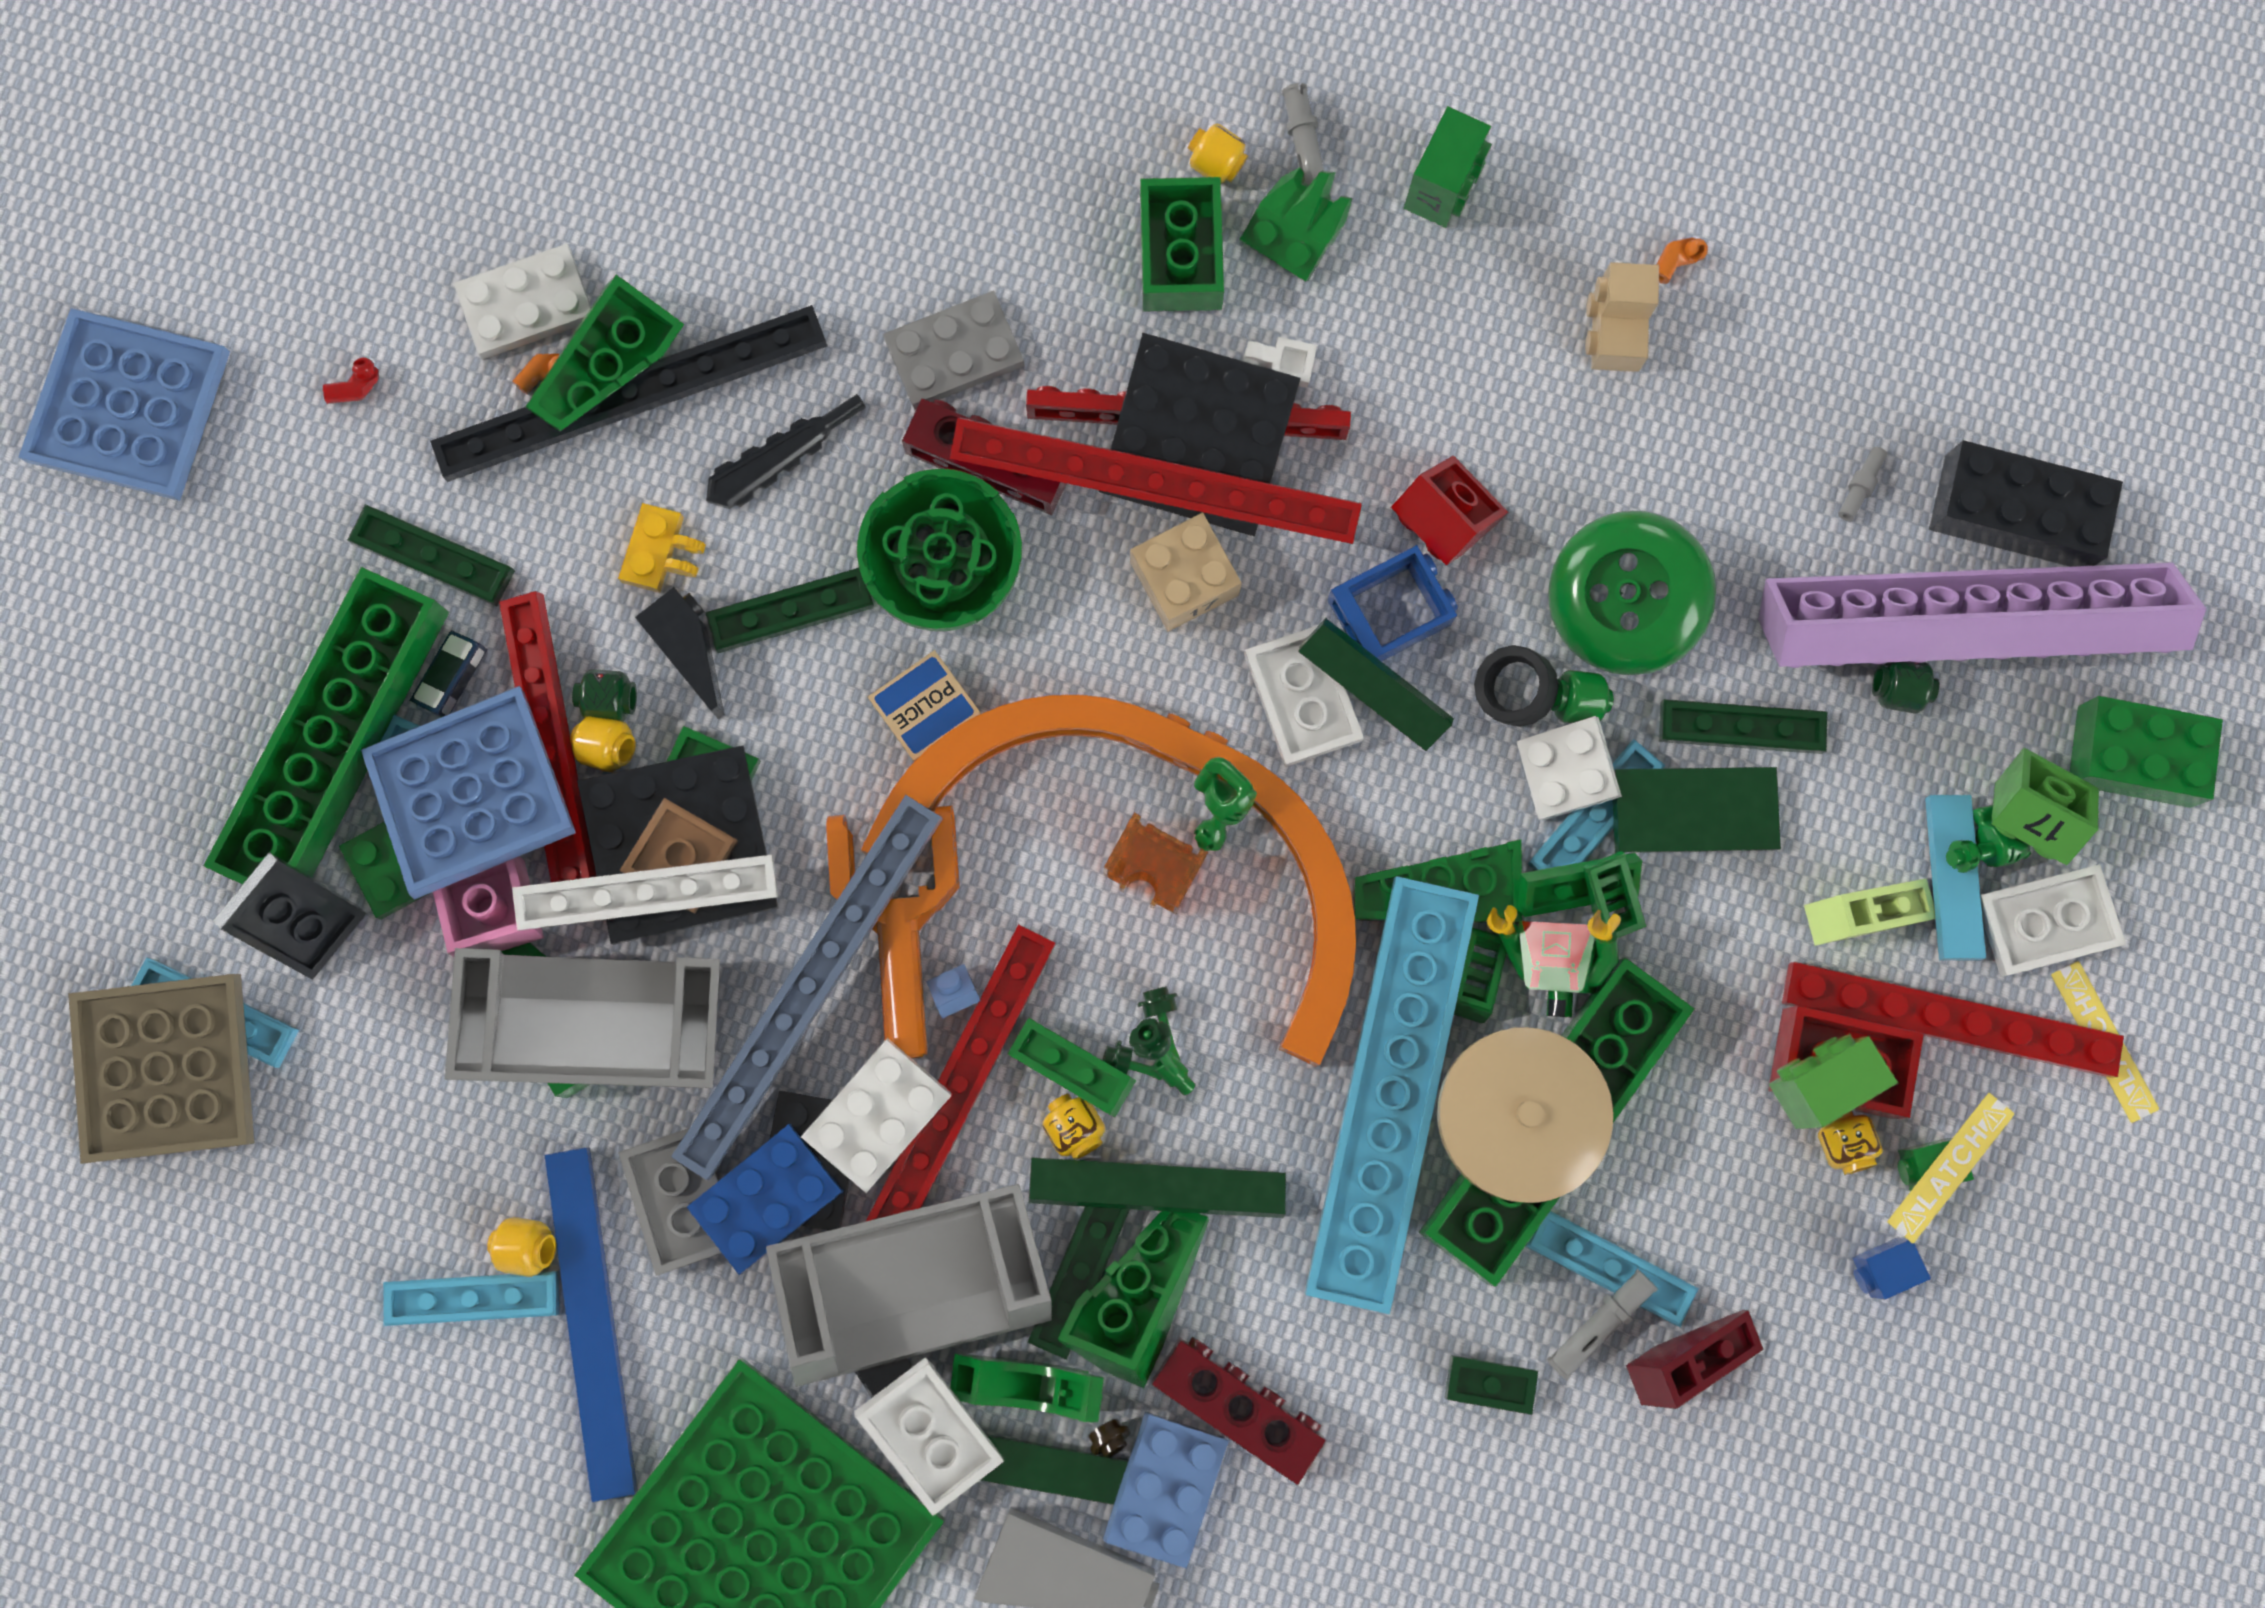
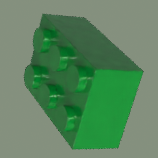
(1181, 244)
(2146, 751)

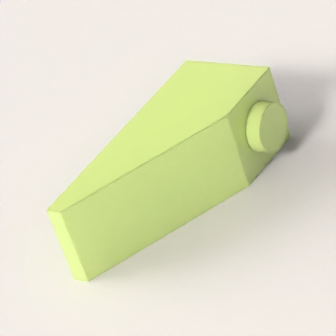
(1870, 911)

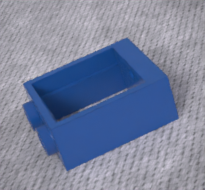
(1423, 572)

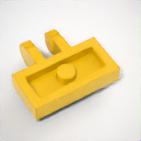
(652, 549)

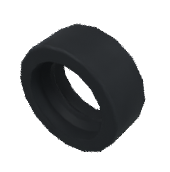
(1486, 680)

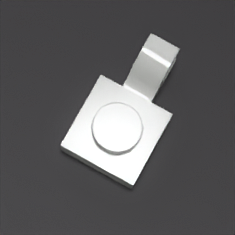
(1287, 357)

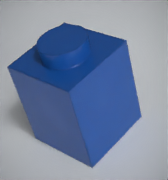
(1890, 1269)

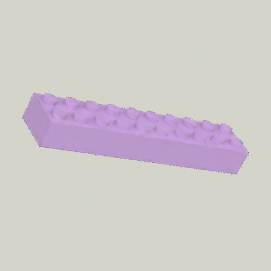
(1979, 614)

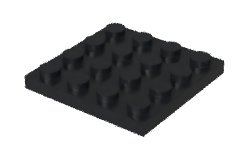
(1204, 415)
(709, 786)

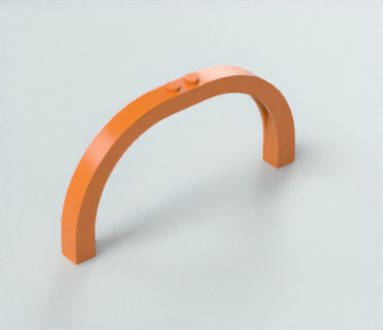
(1174, 742)

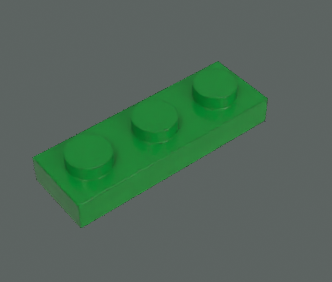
(1566, 887)
(1071, 1067)

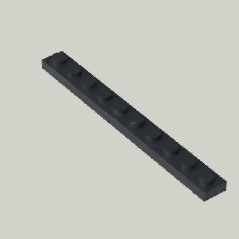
(657, 385)

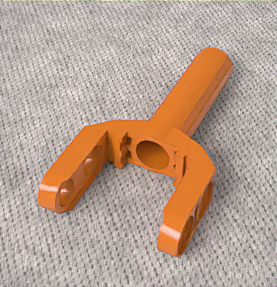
(900, 928)

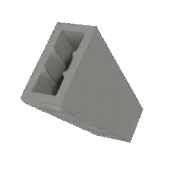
(1056, 1569)

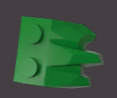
(1297, 222)

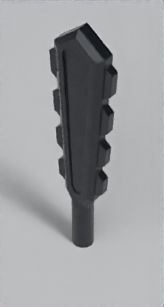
(759, 467)

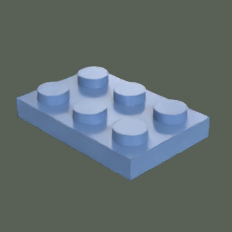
(1165, 1490)

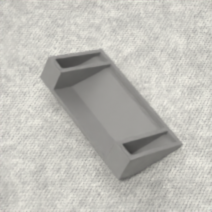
(582, 1020)
(908, 1284)

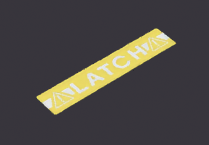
(2090, 1013)
(1950, 1168)

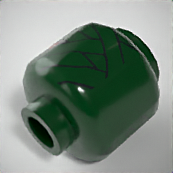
(1905, 686)
(605, 695)

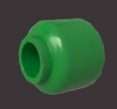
(1582, 696)

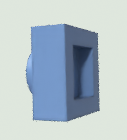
(953, 991)

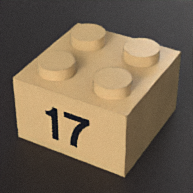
(1185, 572)

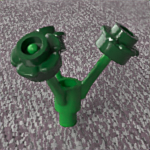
(1153, 1042)

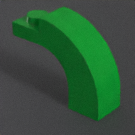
(1027, 1386)

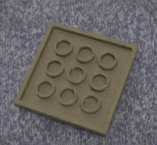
(161, 1068)

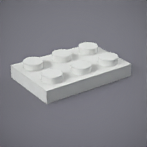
(523, 301)
(1302, 703)
(2050, 920)
(876, 1115)
(928, 1436)

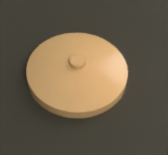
(1525, 1115)

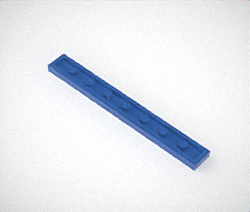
(591, 1325)

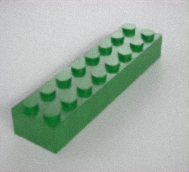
(335, 712)
(1625, 1034)

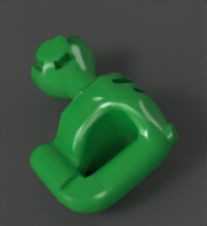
(1225, 799)
(1990, 846)

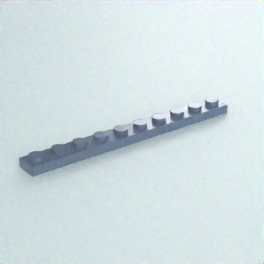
(806, 988)

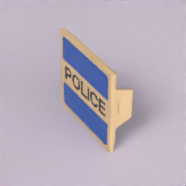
(923, 704)

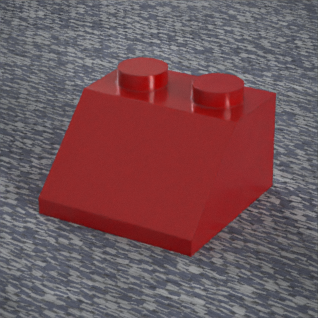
(1448, 510)

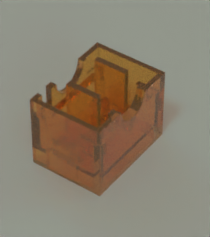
(1157, 859)

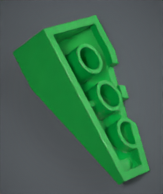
(608, 349)
(1132, 1307)

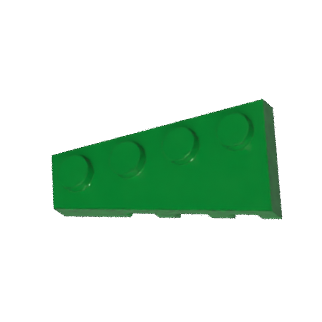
(1485, 872)

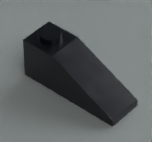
(685, 641)

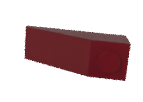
(1693, 1361)

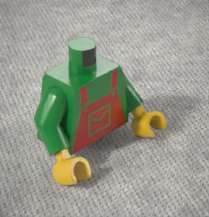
(1559, 955)

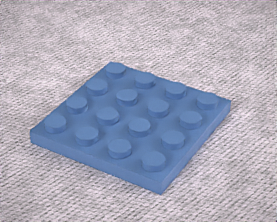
(124, 404)
(467, 792)

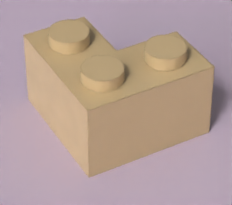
(1621, 316)

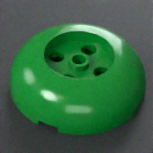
(950, 505)
(1666, 626)

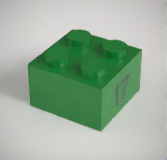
(1449, 168)

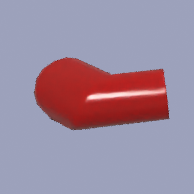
(358, 385)

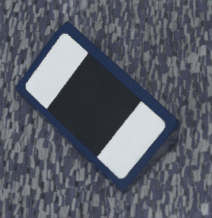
(448, 674)

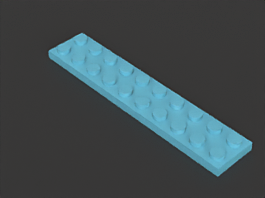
(1391, 1095)

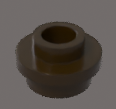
(1109, 1438)

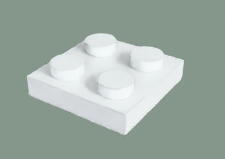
(1568, 768)

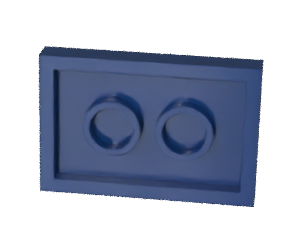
(764, 1199)

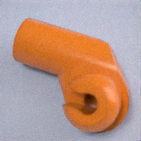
(1678, 254)
(534, 372)

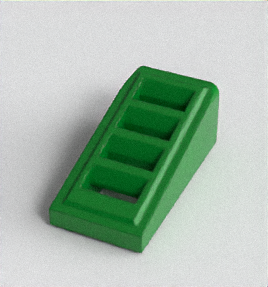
(1632, 918)
(1474, 1002)

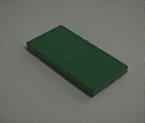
(1696, 810)

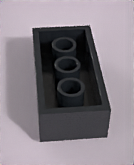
(2025, 505)

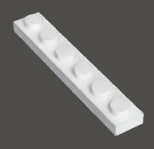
(644, 892)

